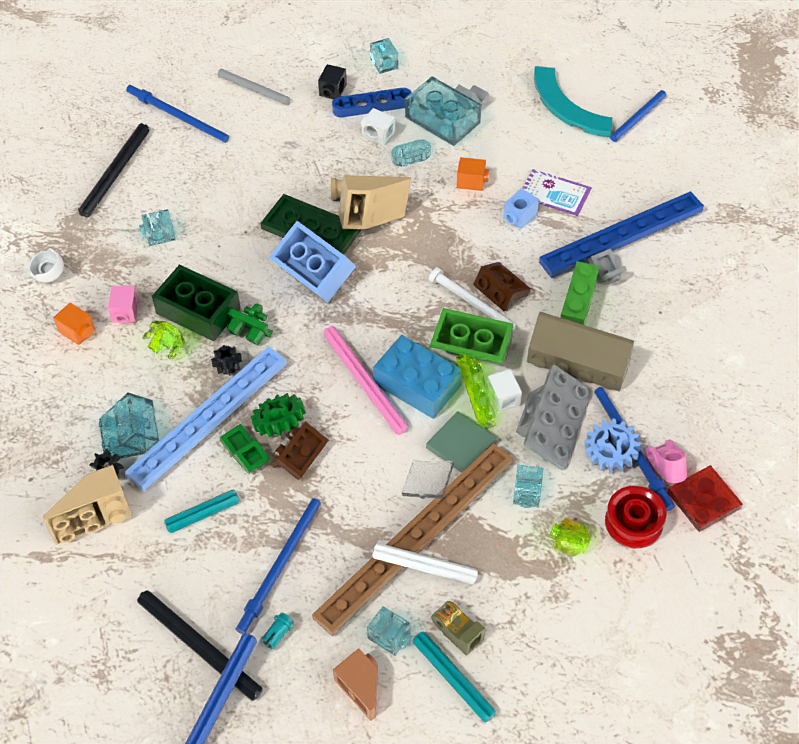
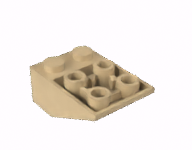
(372, 200)
(88, 506)

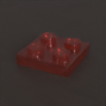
(704, 498)

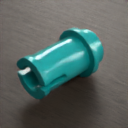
(278, 629)

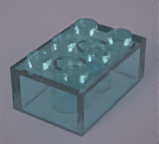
(443, 110)

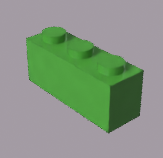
(580, 293)

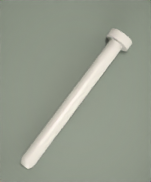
(437, 276)

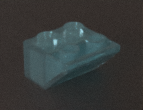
(129, 426)

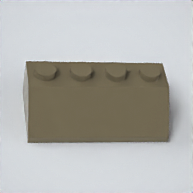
(580, 351)

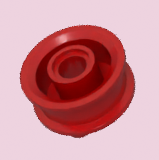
(631, 502)

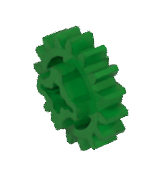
(278, 415)

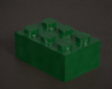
(195, 302)

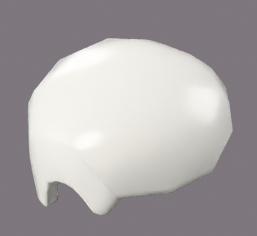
(46, 266)

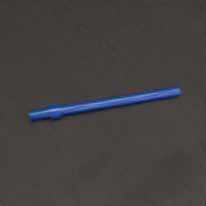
(146, 97)
(655, 484)
(254, 606)

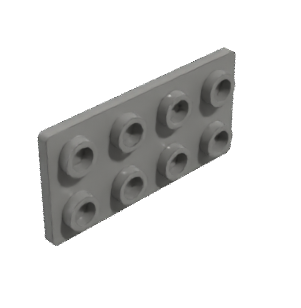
(554, 416)

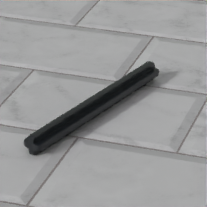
(113, 170)
(196, 642)

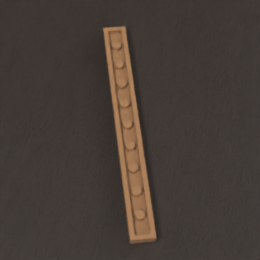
(413, 538)

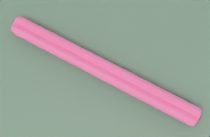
(365, 380)

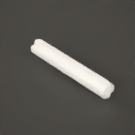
(424, 563)

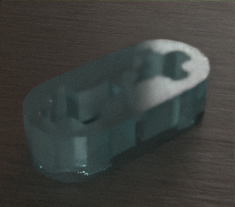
(411, 153)

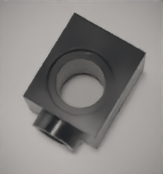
(332, 81)

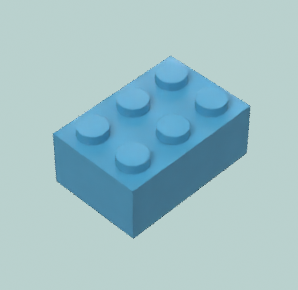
(417, 376)

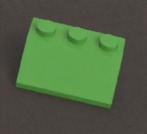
(472, 335)

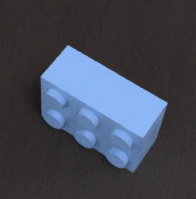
(312, 261)

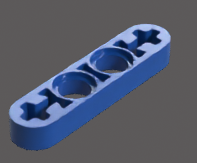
(342, 105)

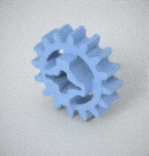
(604, 453)

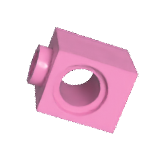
(123, 304)

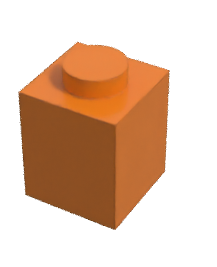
(472, 174)
(74, 323)

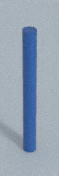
(638, 116)

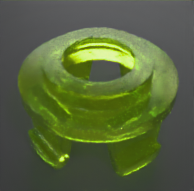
(164, 335)

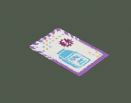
(557, 192)

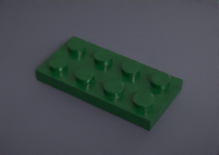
(319, 221)

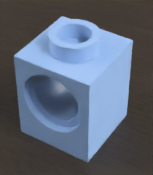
(521, 208)

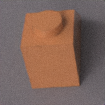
(359, 680)

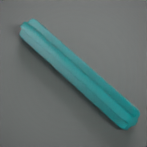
(454, 676)

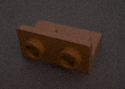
(500, 285)
(300, 450)

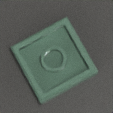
(460, 441)

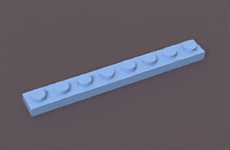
(205, 419)

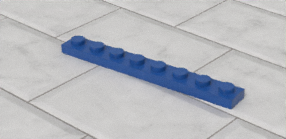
(621, 233)

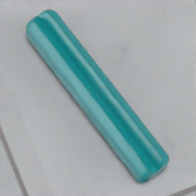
(201, 511)

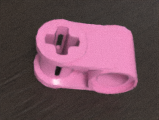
(668, 461)

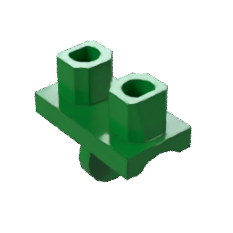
(239, 321)

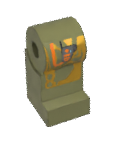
(458, 627)

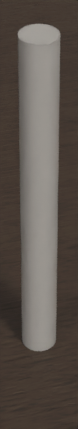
(254, 86)

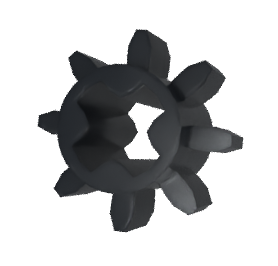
(226, 360)
(102, 459)

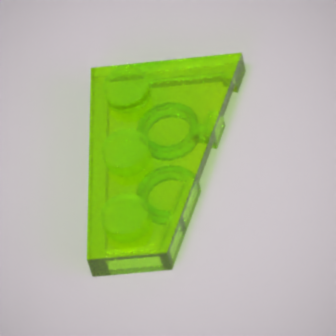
(477, 391)

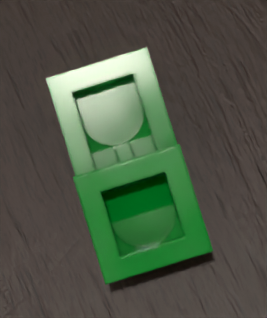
(244, 449)

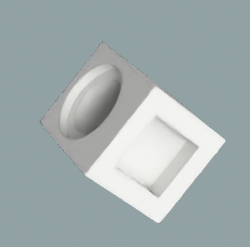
(378, 126)
(503, 390)

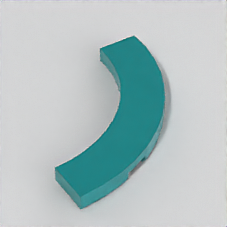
(566, 110)

